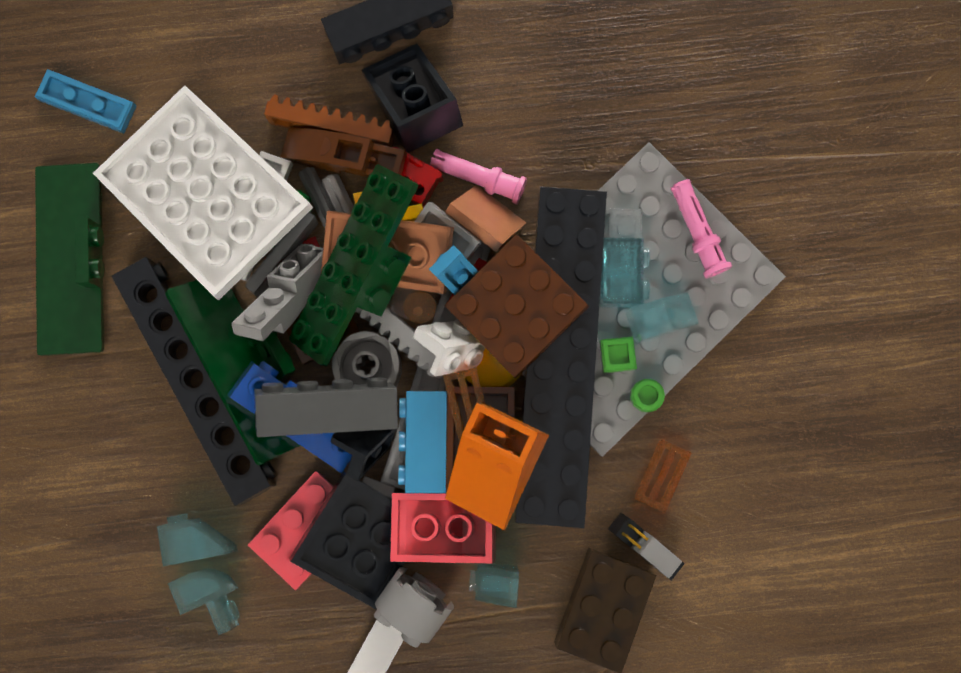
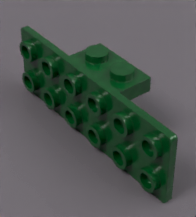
(69, 260)
(361, 267)
(228, 355)

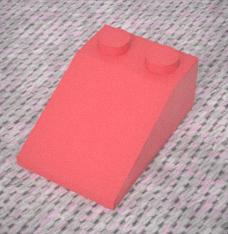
(438, 531)

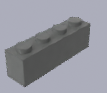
(325, 408)

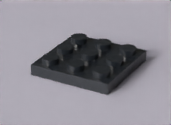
(350, 541)

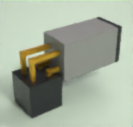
(646, 546)

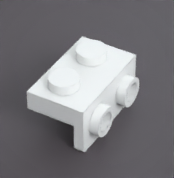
(453, 346)

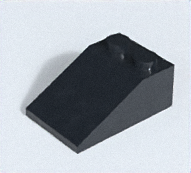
(413, 97)

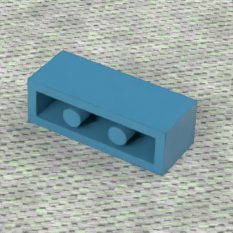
(423, 441)

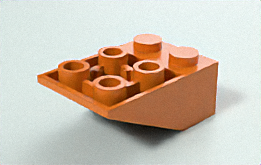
(493, 464)

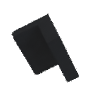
(365, 448)

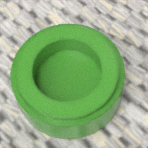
(647, 395)

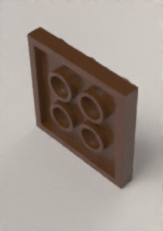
(516, 306)

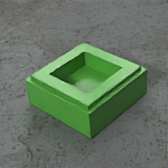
(618, 354)

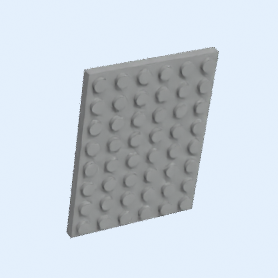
(672, 271)

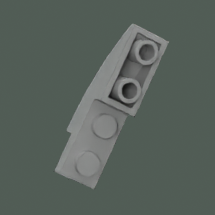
(286, 296)

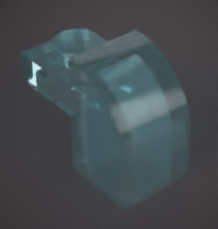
(207, 588)

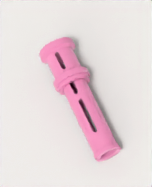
(492, 180)
(705, 242)

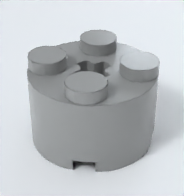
(363, 346)
(412, 607)

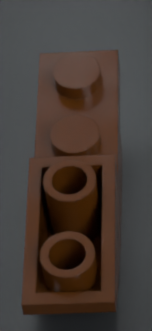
(340, 152)

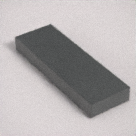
(295, 237)

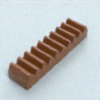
(297, 116)

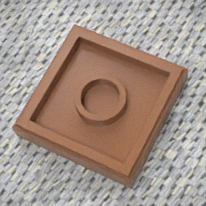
(485, 218)

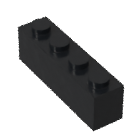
(380, 23)

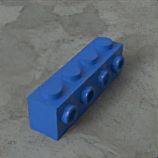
(317, 444)

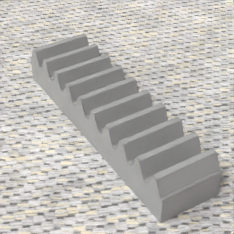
(402, 335)

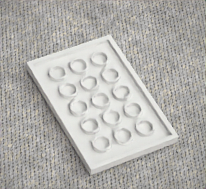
(202, 192)

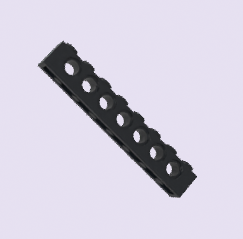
(134, 285)

